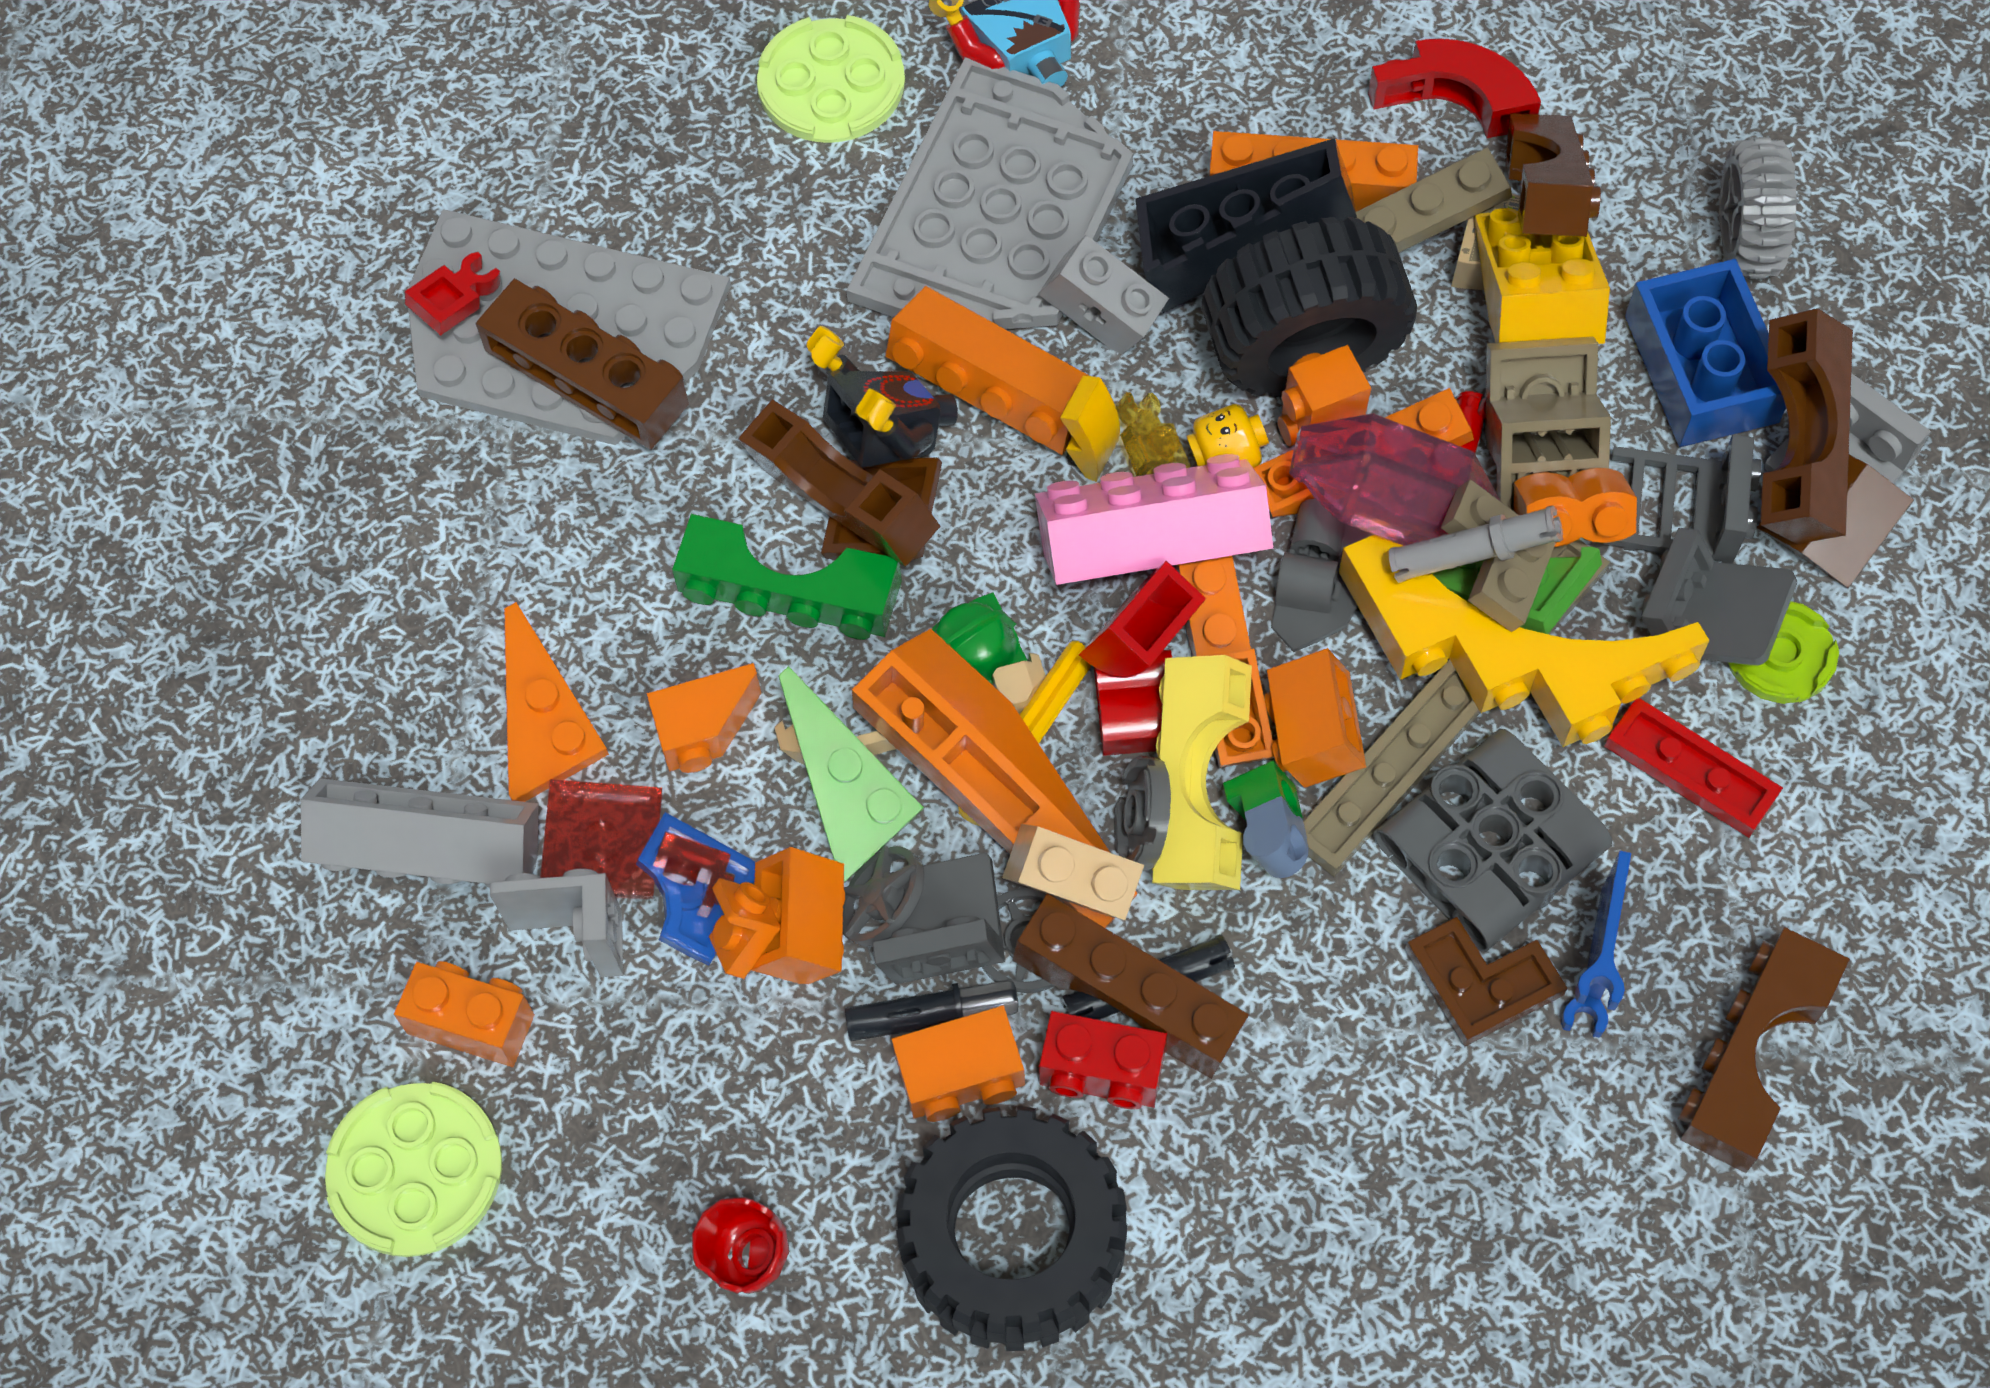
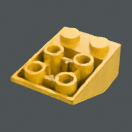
(1539, 282)

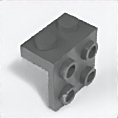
(1732, 602)

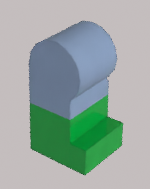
(1273, 818)

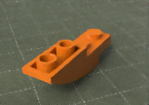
(1435, 416)
(1221, 629)

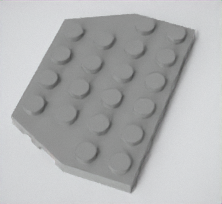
(994, 200)
(650, 301)

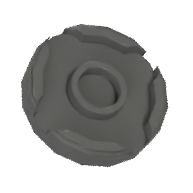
(1145, 813)

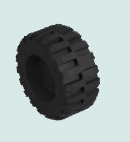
(1306, 296)
(1012, 1308)

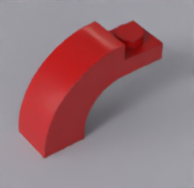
(1459, 74)

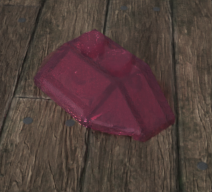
(1384, 475)

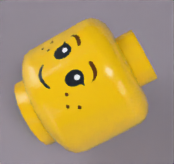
(1228, 433)

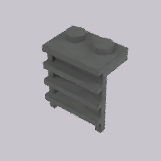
(1719, 503)

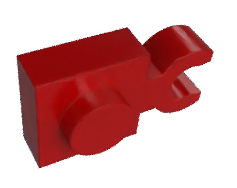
(450, 297)

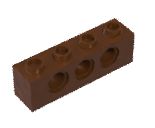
(638, 411)

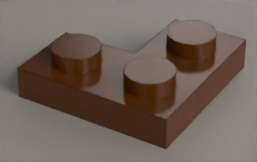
(1480, 995)

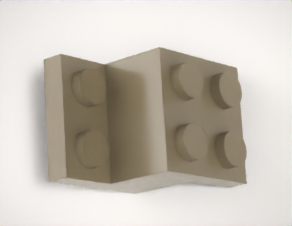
(1544, 410)

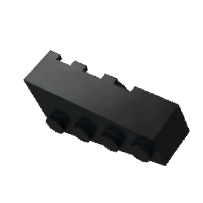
(1207, 220)

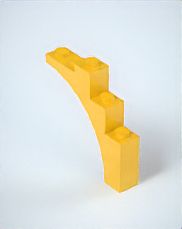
(1571, 679)

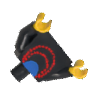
(878, 412)

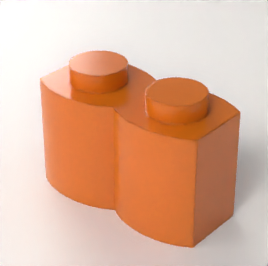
(1589, 503)

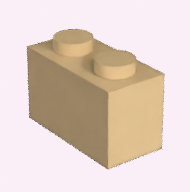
(1073, 871)

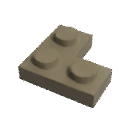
(1502, 587)

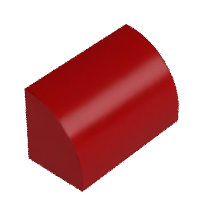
(1144, 624)

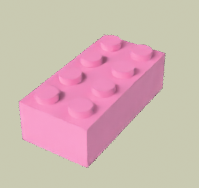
(1153, 519)

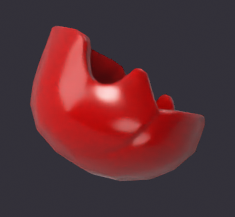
(734, 1225)

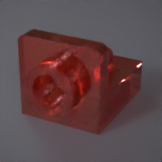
(691, 861)

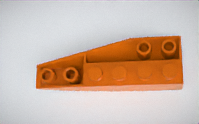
(970, 744)

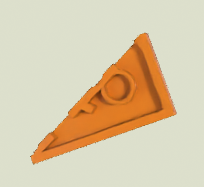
(544, 721)

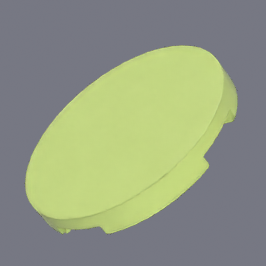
(830, 78)
(412, 1169)

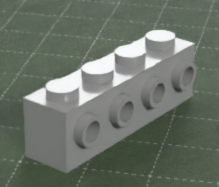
(417, 832)

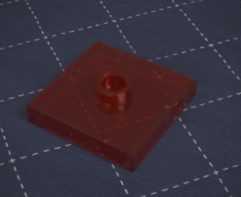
(601, 831)

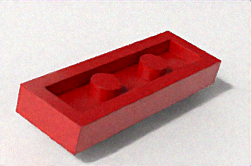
(1693, 767)

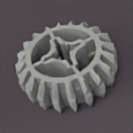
(1758, 206)

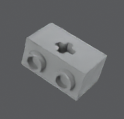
(1103, 295)

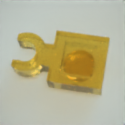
(1145, 437)

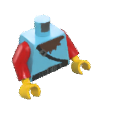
(1014, 34)

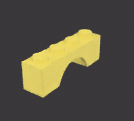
(1200, 706)

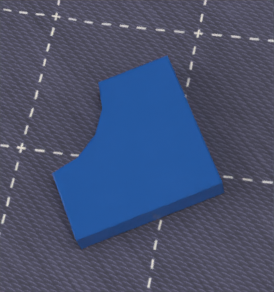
(682, 926)

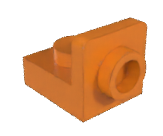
(744, 928)

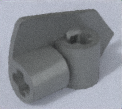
(1310, 590)

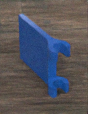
(1601, 969)

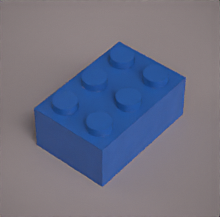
(1705, 352)

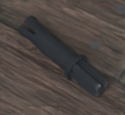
(934, 1008)

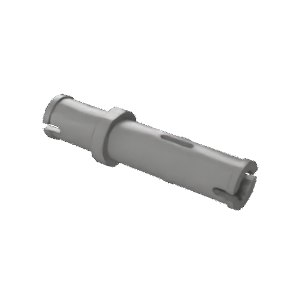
(1498, 538)

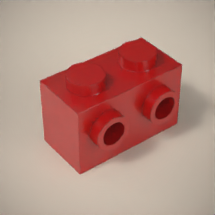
(1102, 1060)

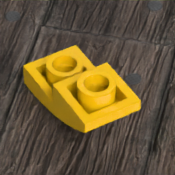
(1093, 426)

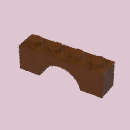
(1553, 174)
(1813, 371)
(865, 503)
(1091, 959)
(1734, 1109)

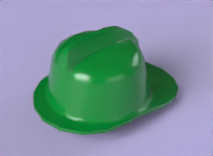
(981, 635)

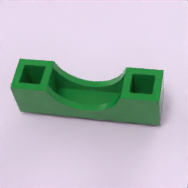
(850, 593)

